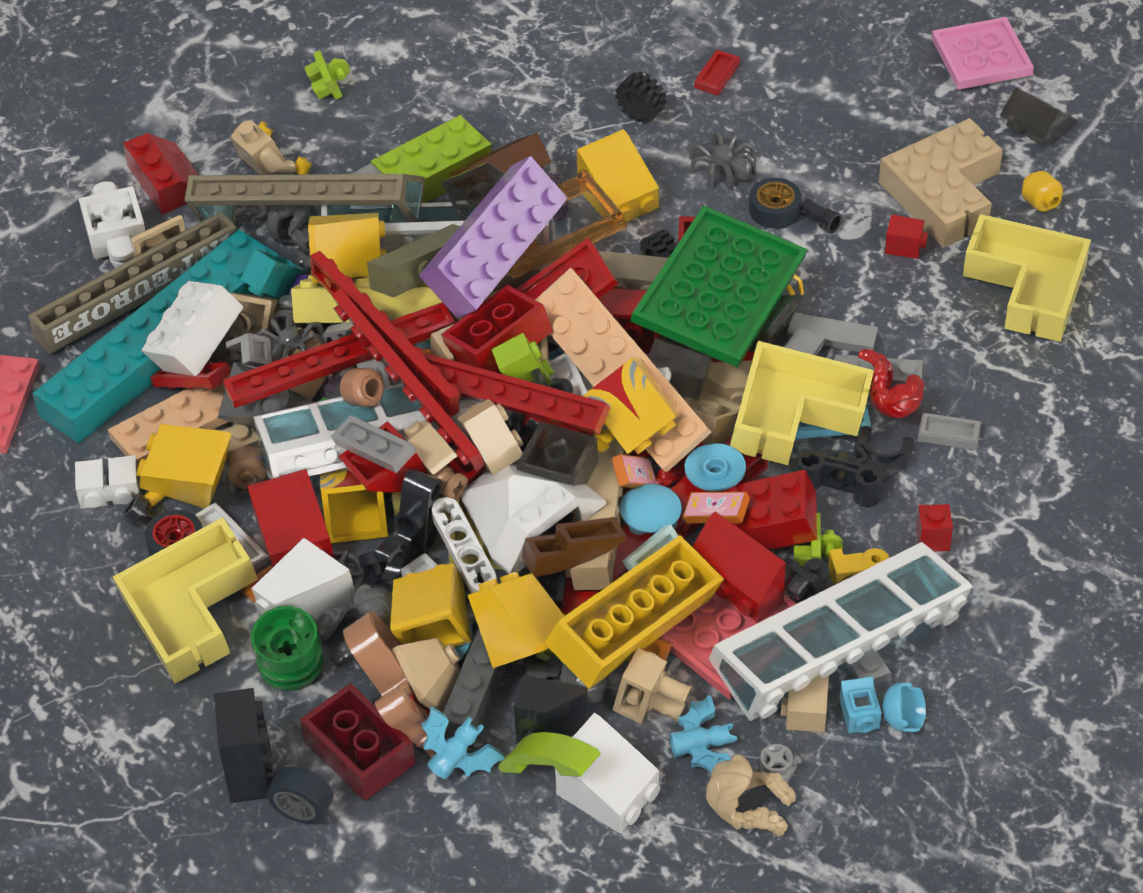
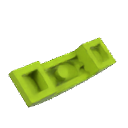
(563, 752)

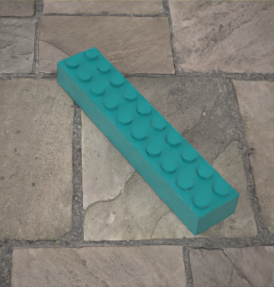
(115, 367)

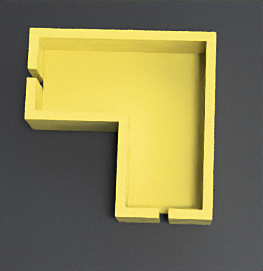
(1037, 263)
(793, 389)
(175, 589)

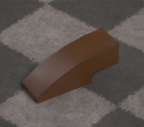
(571, 545)

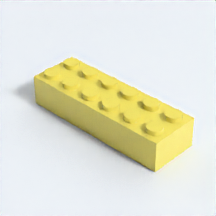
(315, 304)

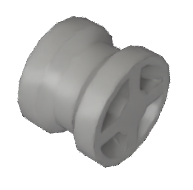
(777, 755)

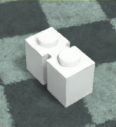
(93, 487)

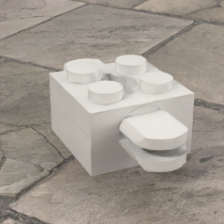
(111, 221)

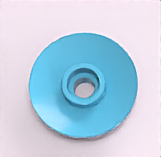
(715, 467)

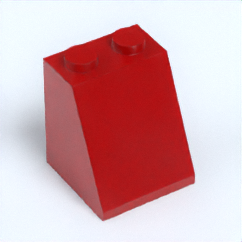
(287, 513)

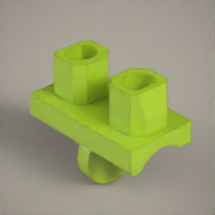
(325, 75)
(822, 545)

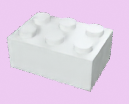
(192, 328)

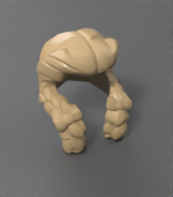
(731, 779)

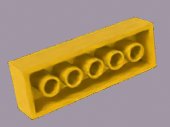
(633, 611)

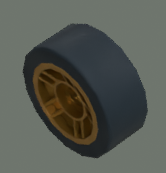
(775, 203)

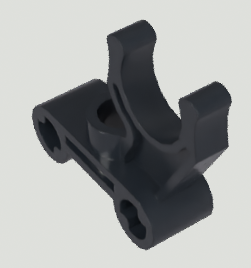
(856, 472)
(412, 525)

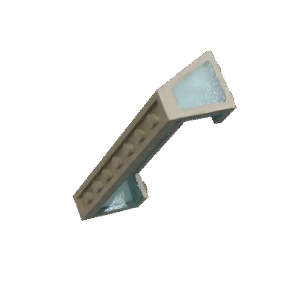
(222, 193)

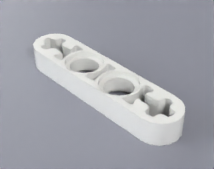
(464, 547)

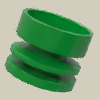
(287, 648)

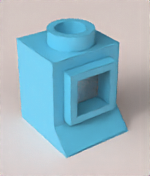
(860, 705)

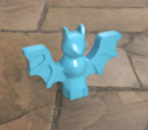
(697, 740)
(453, 751)

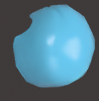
(904, 707)

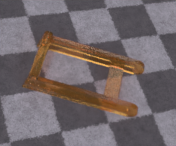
(539, 255)

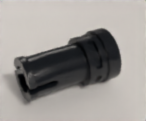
(826, 218)

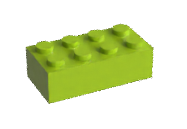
(436, 154)

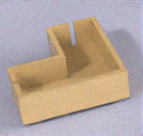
(938, 179)

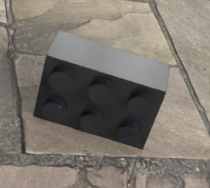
(243, 744)

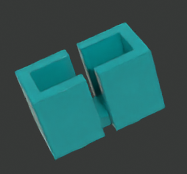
(270, 274)

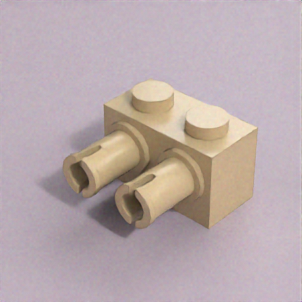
(490, 435)
(648, 688)

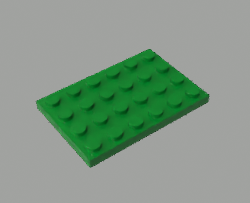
(719, 286)

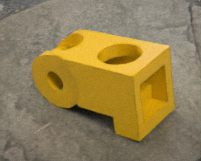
(848, 565)

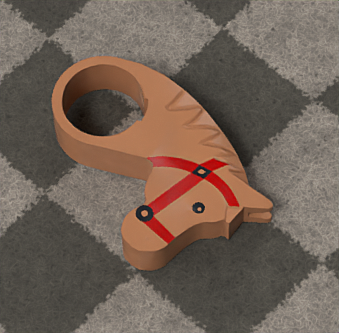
(372, 647)

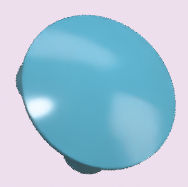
(650, 508)

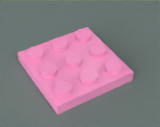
(982, 53)

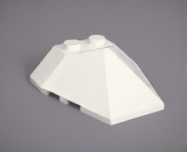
(522, 506)

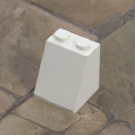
(307, 581)
(615, 783)

